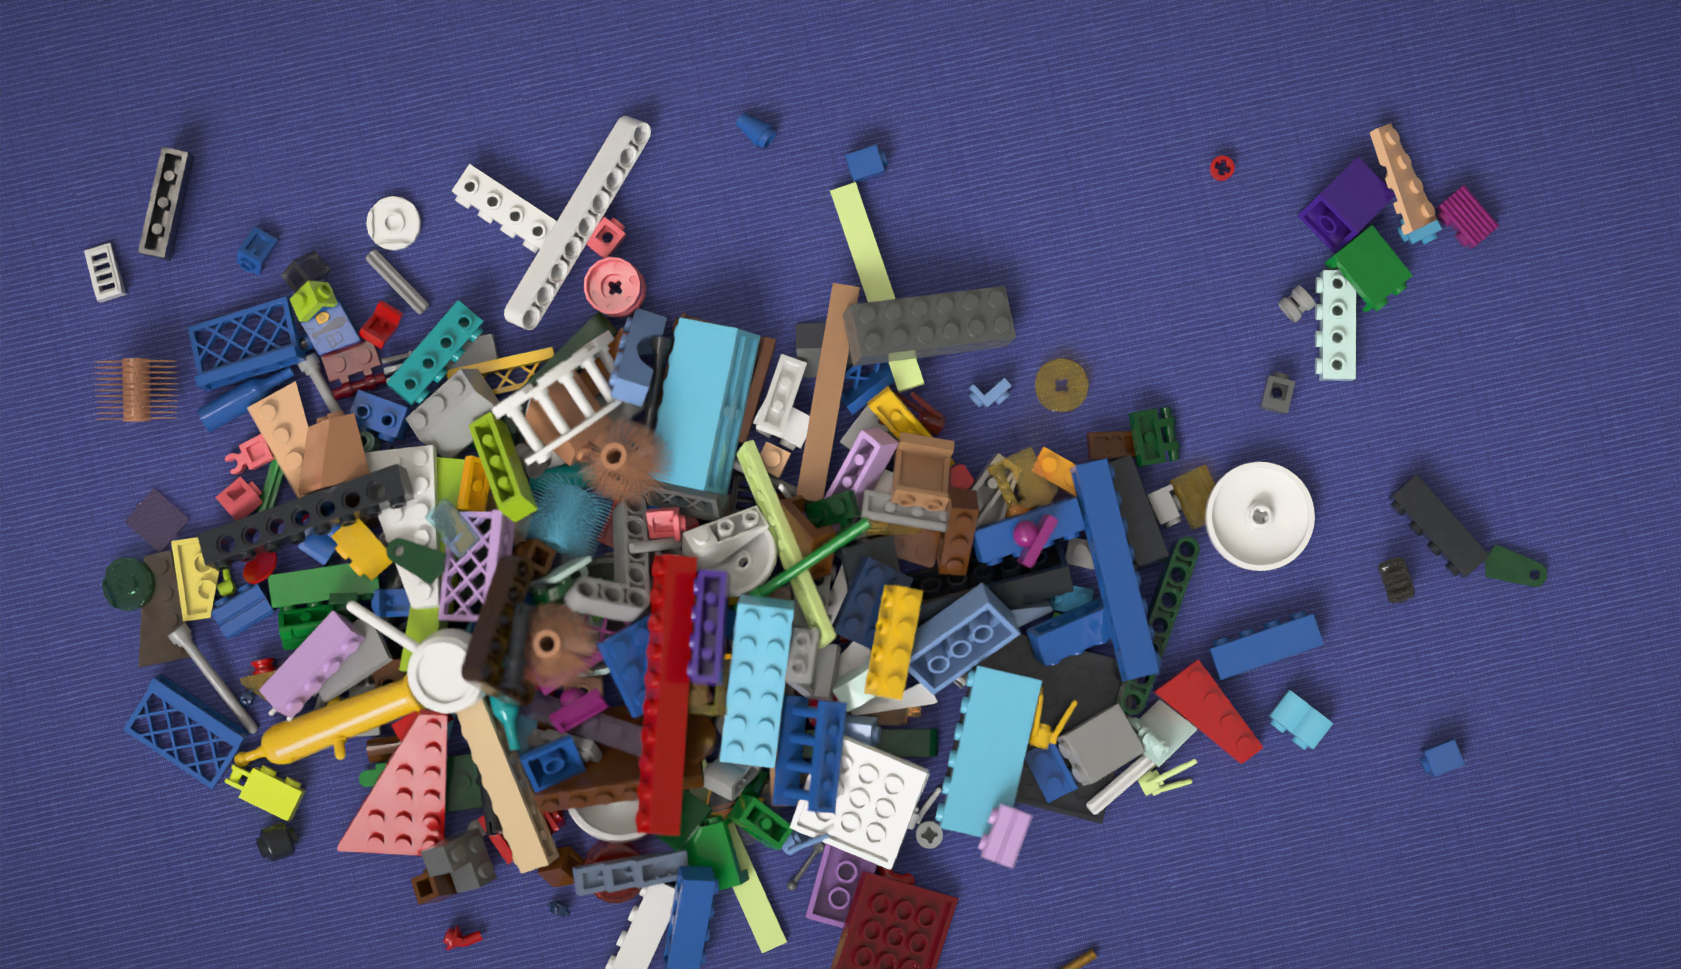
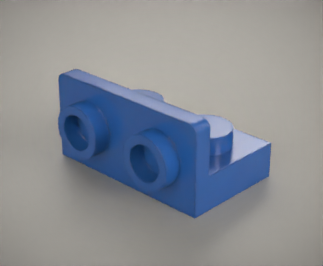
(1051, 771)

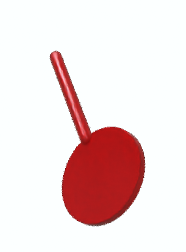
(261, 567)

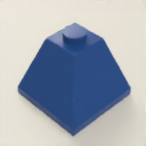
(551, 762)

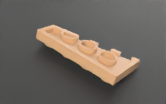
(1402, 179)
(284, 429)

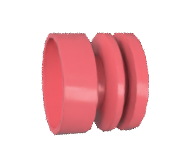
(599, 289)

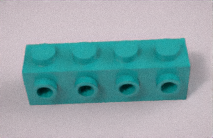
(435, 352)

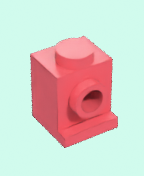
(596, 240)
(240, 498)

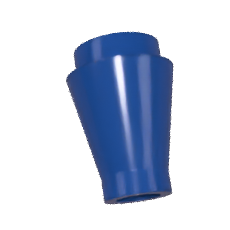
(758, 132)

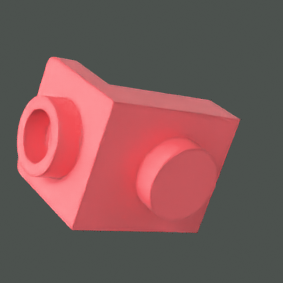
(666, 523)

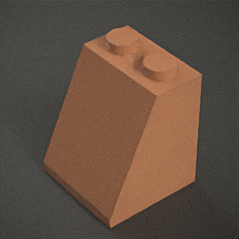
(571, 413)
(332, 453)

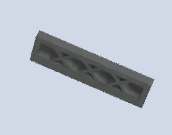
(691, 501)

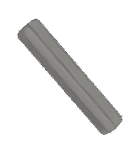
(398, 283)

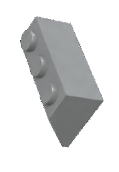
(447, 413)

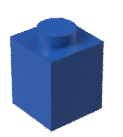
(866, 163)
(1441, 758)

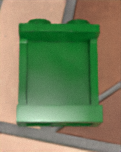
(1371, 268)
(714, 848)

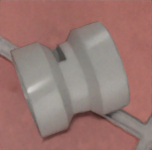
(1296, 303)
(534, 469)

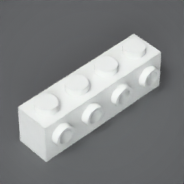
(504, 207)

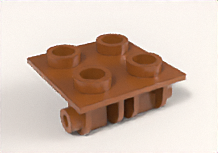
(918, 548)

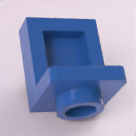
(390, 603)

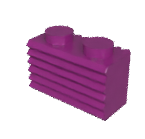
(1466, 217)

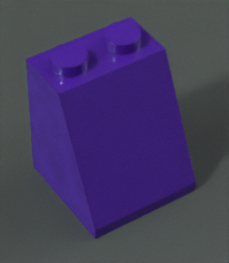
(1346, 205)

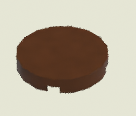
(699, 738)

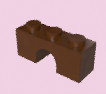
(957, 540)

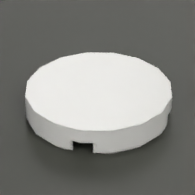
(393, 223)

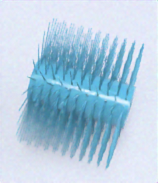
(565, 518)

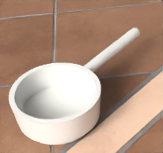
(434, 666)

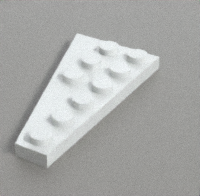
(409, 520)

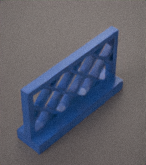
(251, 366)
(193, 709)

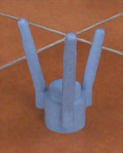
(798, 841)

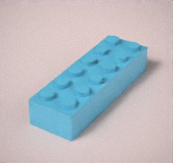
(757, 681)

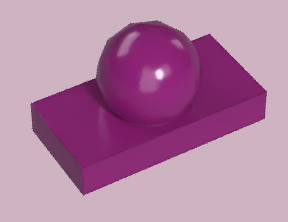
(1033, 538)
(577, 708)

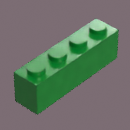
(315, 584)

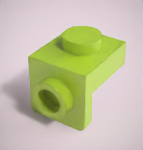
(311, 299)

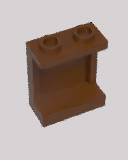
(807, 535)

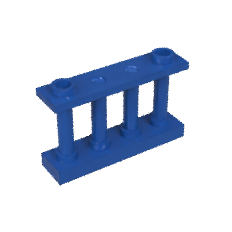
(826, 754)

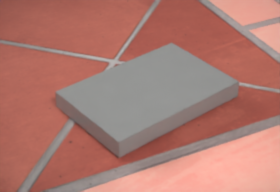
(367, 659)

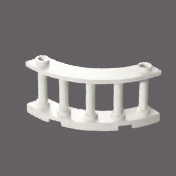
(563, 373)

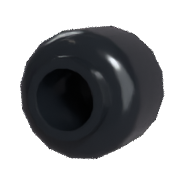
(276, 841)

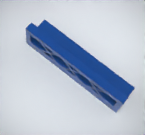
(868, 386)

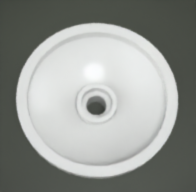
(761, 558)

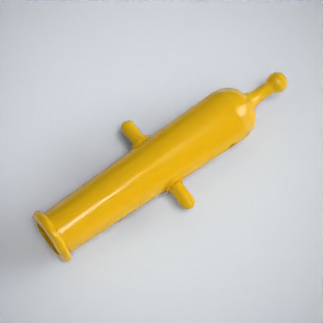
(333, 724)

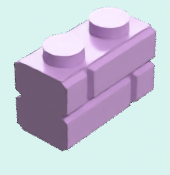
(1005, 835)

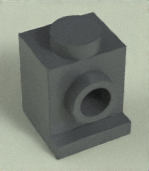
(1286, 386)

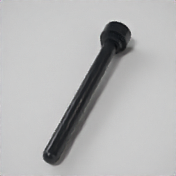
(661, 348)

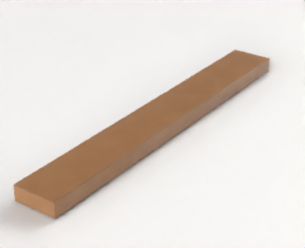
(826, 395)

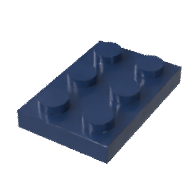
(862, 603)

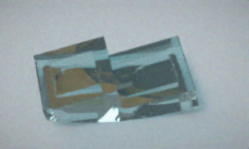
(452, 527)

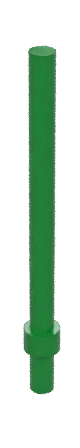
(810, 560)

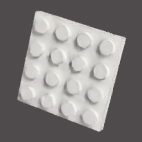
(872, 804)

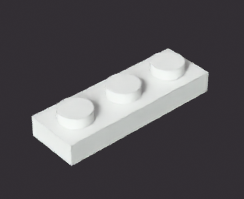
(781, 395)

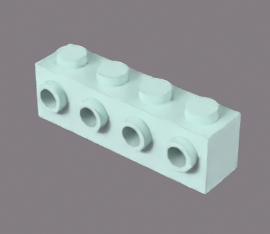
(1337, 327)

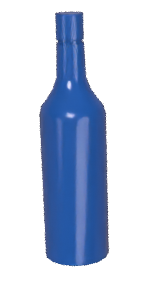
(235, 402)

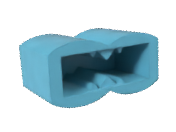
(1300, 720)

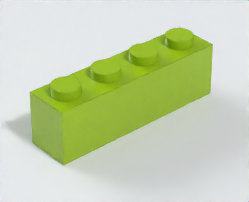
(502, 467)

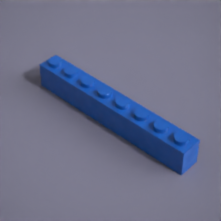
(1115, 570)

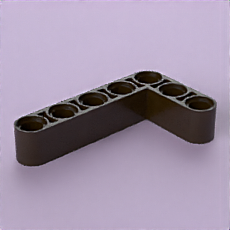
(493, 630)

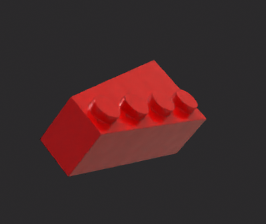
(1206, 707)

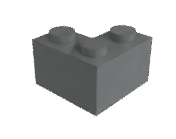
(463, 857)

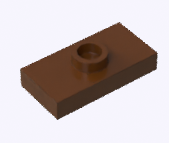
(1110, 445)

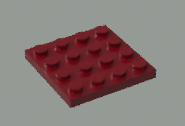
(894, 926)

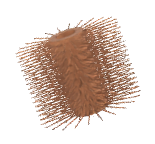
(136, 389)
(625, 461)
(565, 647)

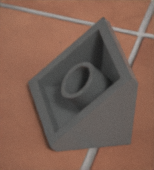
(809, 345)

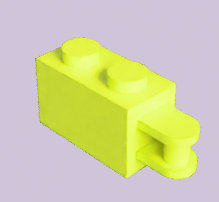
(268, 790)

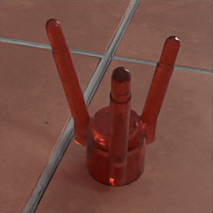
(929, 418)

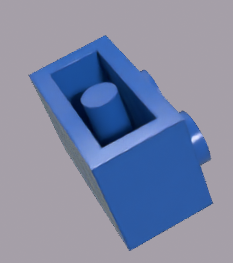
(381, 416)

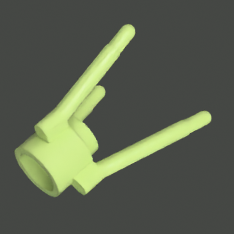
(1152, 781)

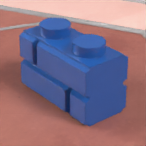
(243, 610)

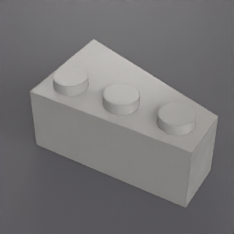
(990, 499)

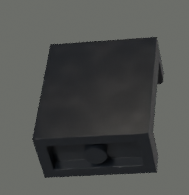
(876, 546)

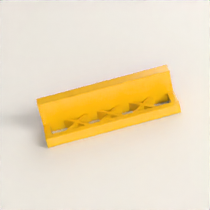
(510, 363)

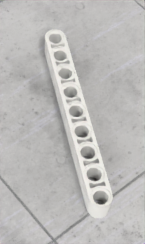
(577, 222)

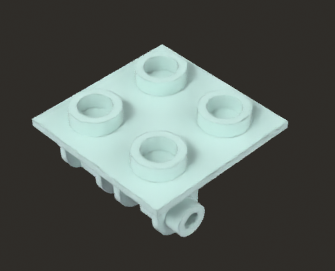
(1161, 732)

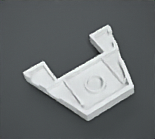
(915, 696)

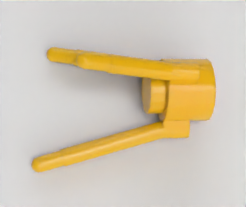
(1040, 733)

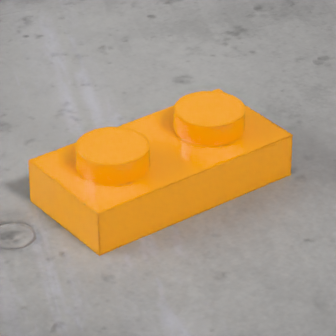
(473, 487)

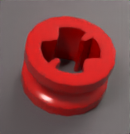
(1214, 171)
(263, 666)

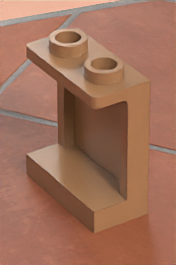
(921, 472)

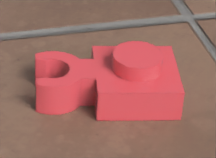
(254, 455)

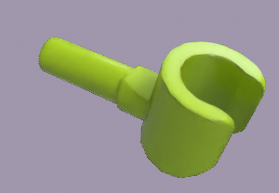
(228, 586)

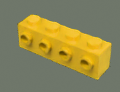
(893, 642)

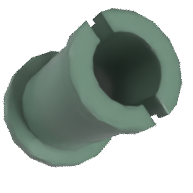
(369, 442)

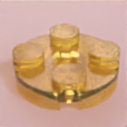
(1046, 385)

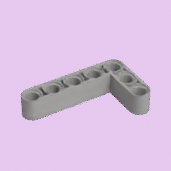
(630, 592)

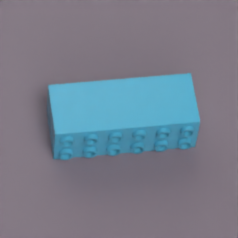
(704, 404)
(988, 748)

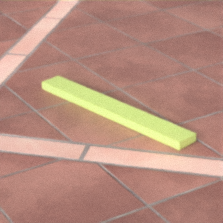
(871, 269)
(785, 541)
(751, 893)

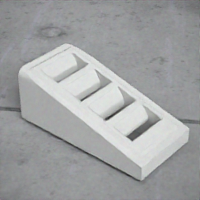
(119, 289)

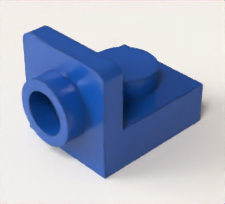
(255, 250)

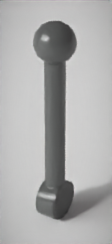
(792, 884)

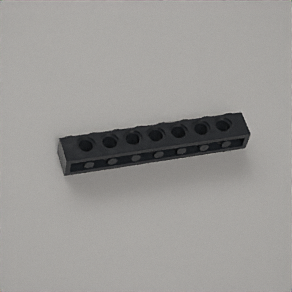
(215, 542)

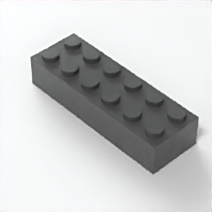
(929, 325)

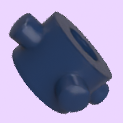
(247, 698)
(559, 909)

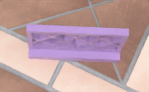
(499, 543)

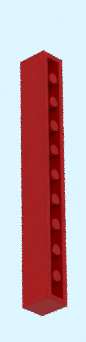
(666, 695)

